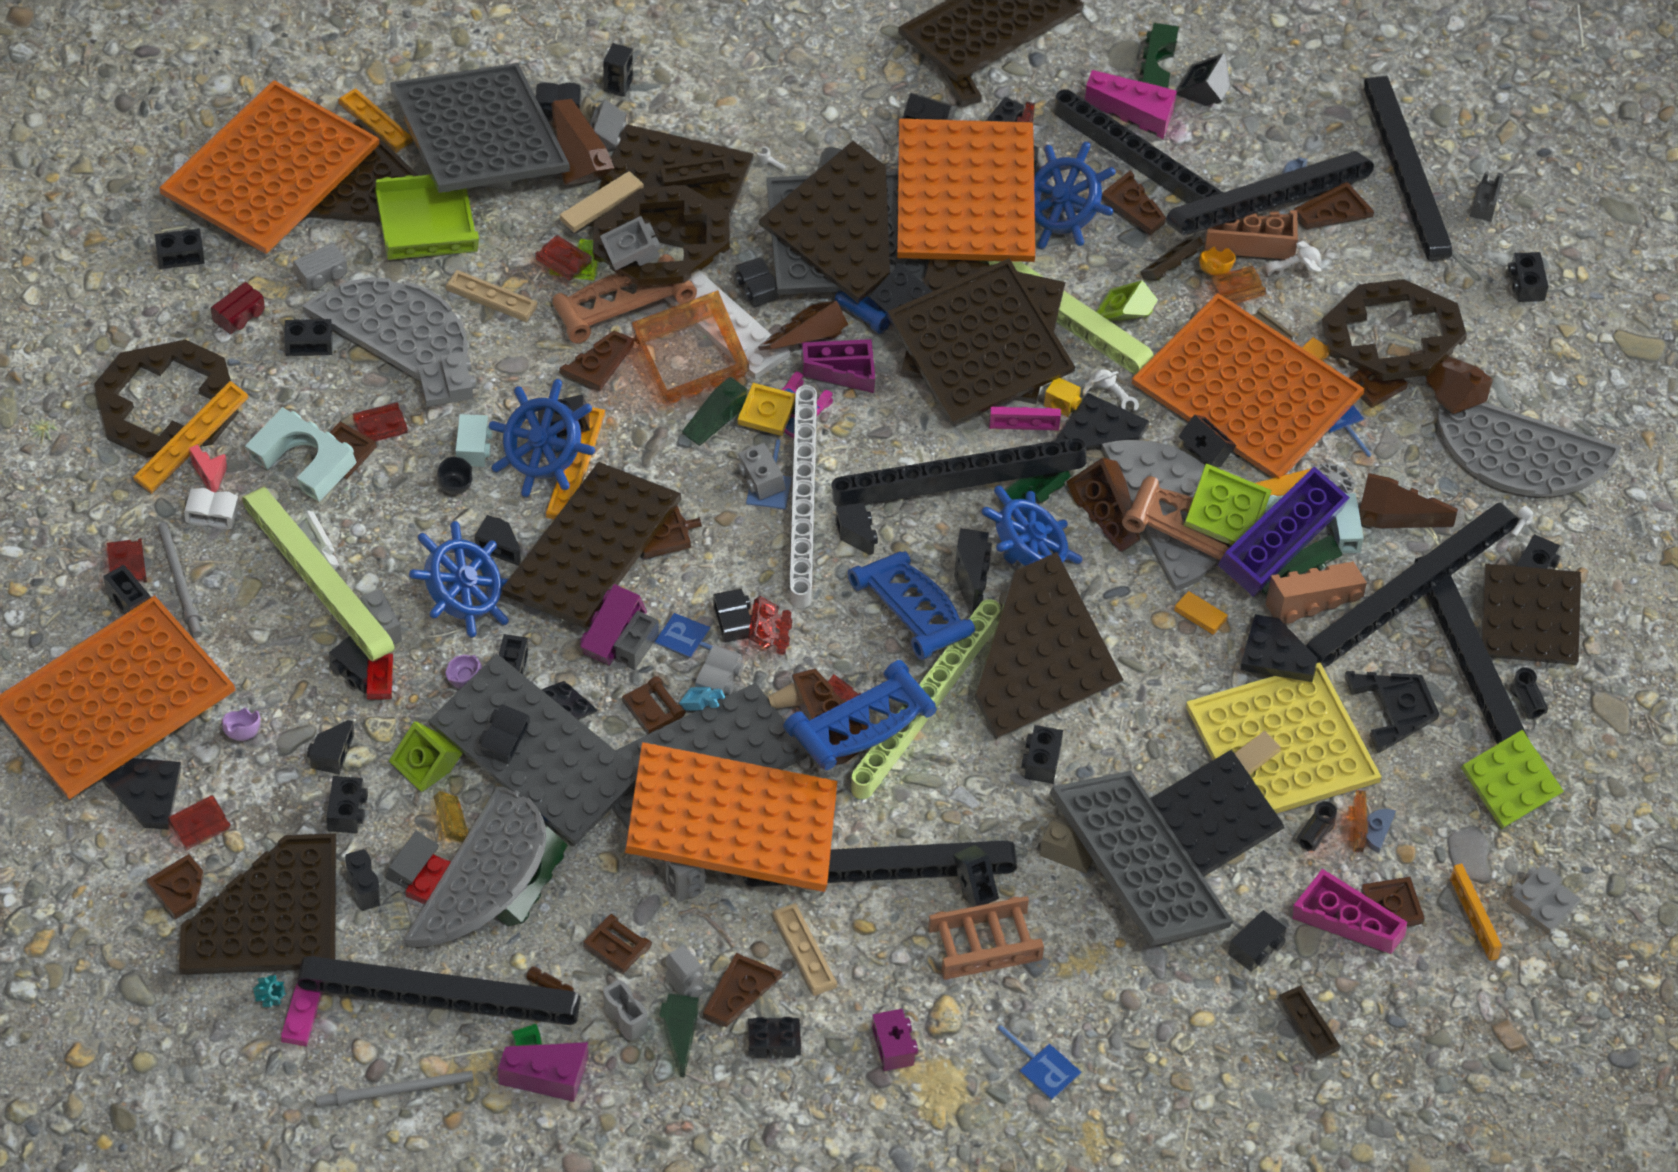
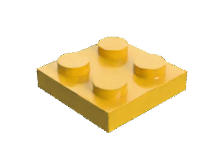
(767, 409)

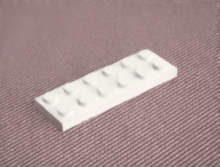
(748, 330)

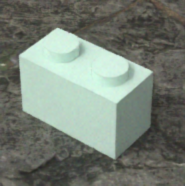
(473, 438)

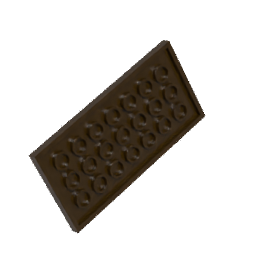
(973, 33)
(591, 544)

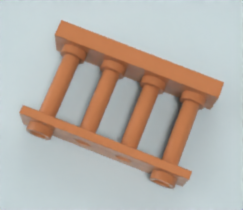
(989, 959)

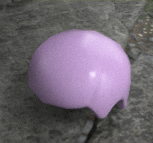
(462, 669)
(241, 724)

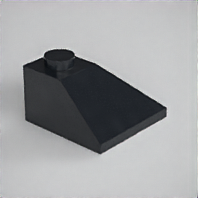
(1206, 81)

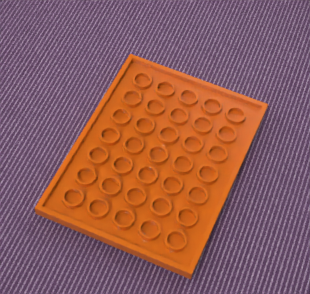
(269, 166)
(966, 190)
(1249, 385)
(112, 696)
(732, 817)

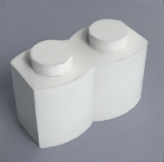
(211, 508)

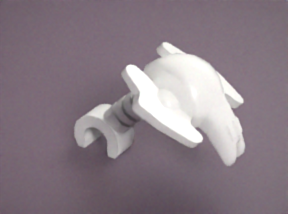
(1307, 255)
(1105, 379)

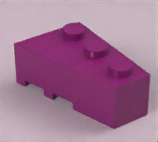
(840, 363)
(609, 623)
(545, 1068)

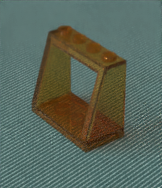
(682, 316)

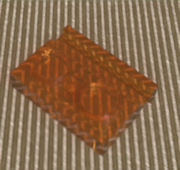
(1239, 285)
(1358, 815)

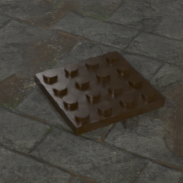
(1531, 613)

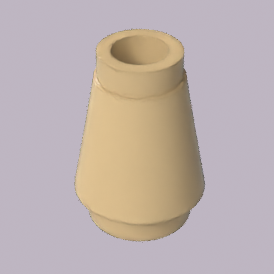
(785, 697)

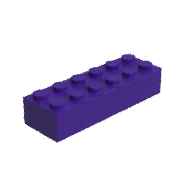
(1283, 531)

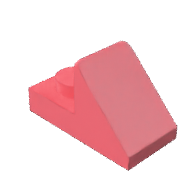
(209, 470)

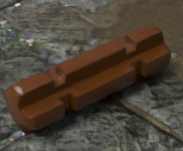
(546, 980)

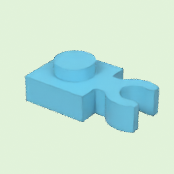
(700, 697)

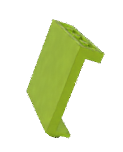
(421, 220)

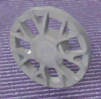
(1336, 478)

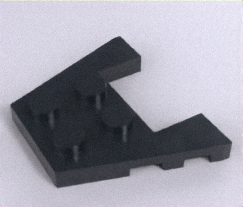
(1404, 700)

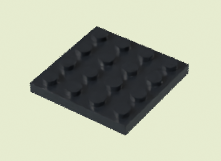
(1217, 812)

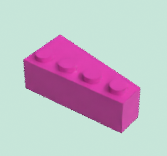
(1132, 100)
(1348, 913)

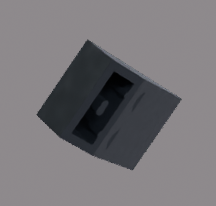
(972, 565)

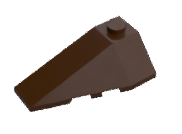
(580, 144)
(810, 324)
(1458, 384)
(1106, 498)
(1392, 506)
(817, 698)

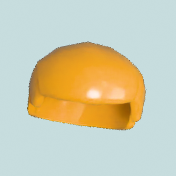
(1216, 262)

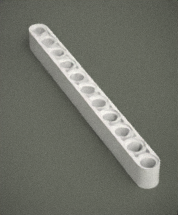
(803, 497)

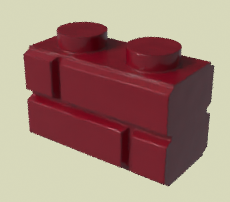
(238, 308)

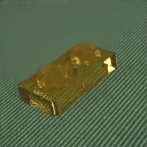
(451, 816)

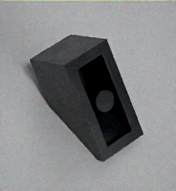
(500, 532)
(331, 748)

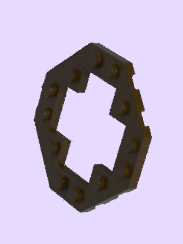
(695, 255)
(1421, 301)
(156, 360)

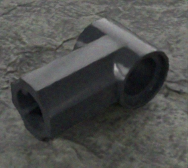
(1528, 693)
(1317, 827)

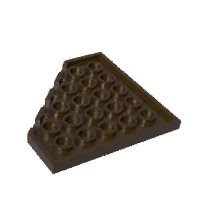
(355, 195)
(839, 221)
(1042, 651)
(269, 913)

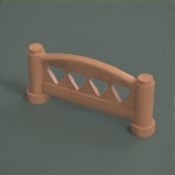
(578, 318)
(1147, 511)

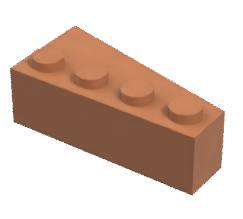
(1256, 236)
(1314, 592)

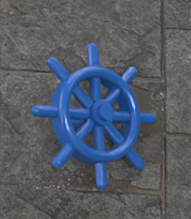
(1066, 195)
(542, 438)
(1031, 532)
(462, 579)

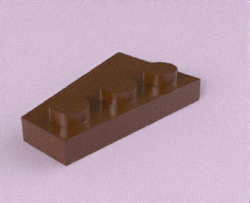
(1132, 202)
(1334, 207)
(600, 362)
(739, 989)

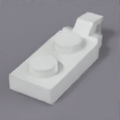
(313, 530)

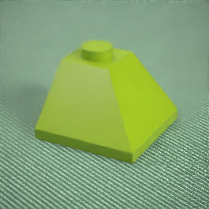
(1128, 302)
(424, 756)

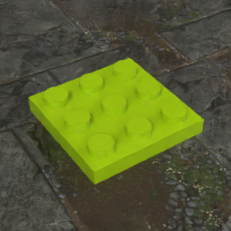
(1225, 505)
(1512, 779)

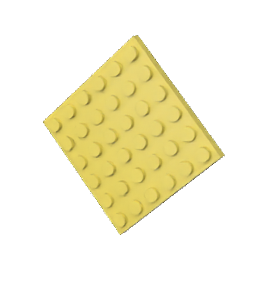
(1307, 720)

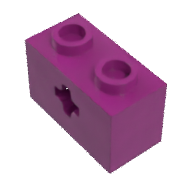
(893, 1039)

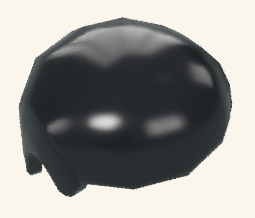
(454, 475)

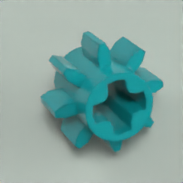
(269, 991)

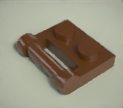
(646, 709)
(613, 949)

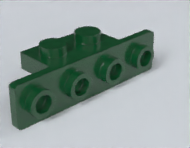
(1040, 485)
(1311, 557)

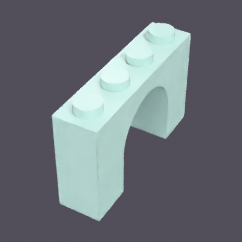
(289, 430)
(1345, 525)

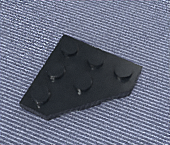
(1102, 422)
(1277, 651)
(147, 789)

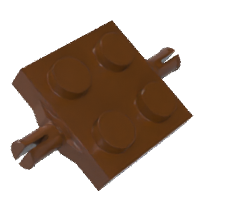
(672, 535)

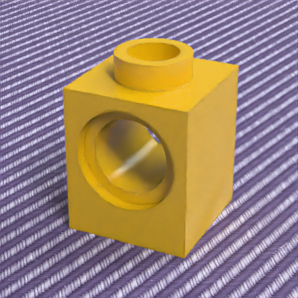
(1063, 396)

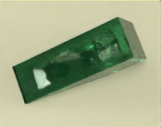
(716, 411)
(680, 1021)

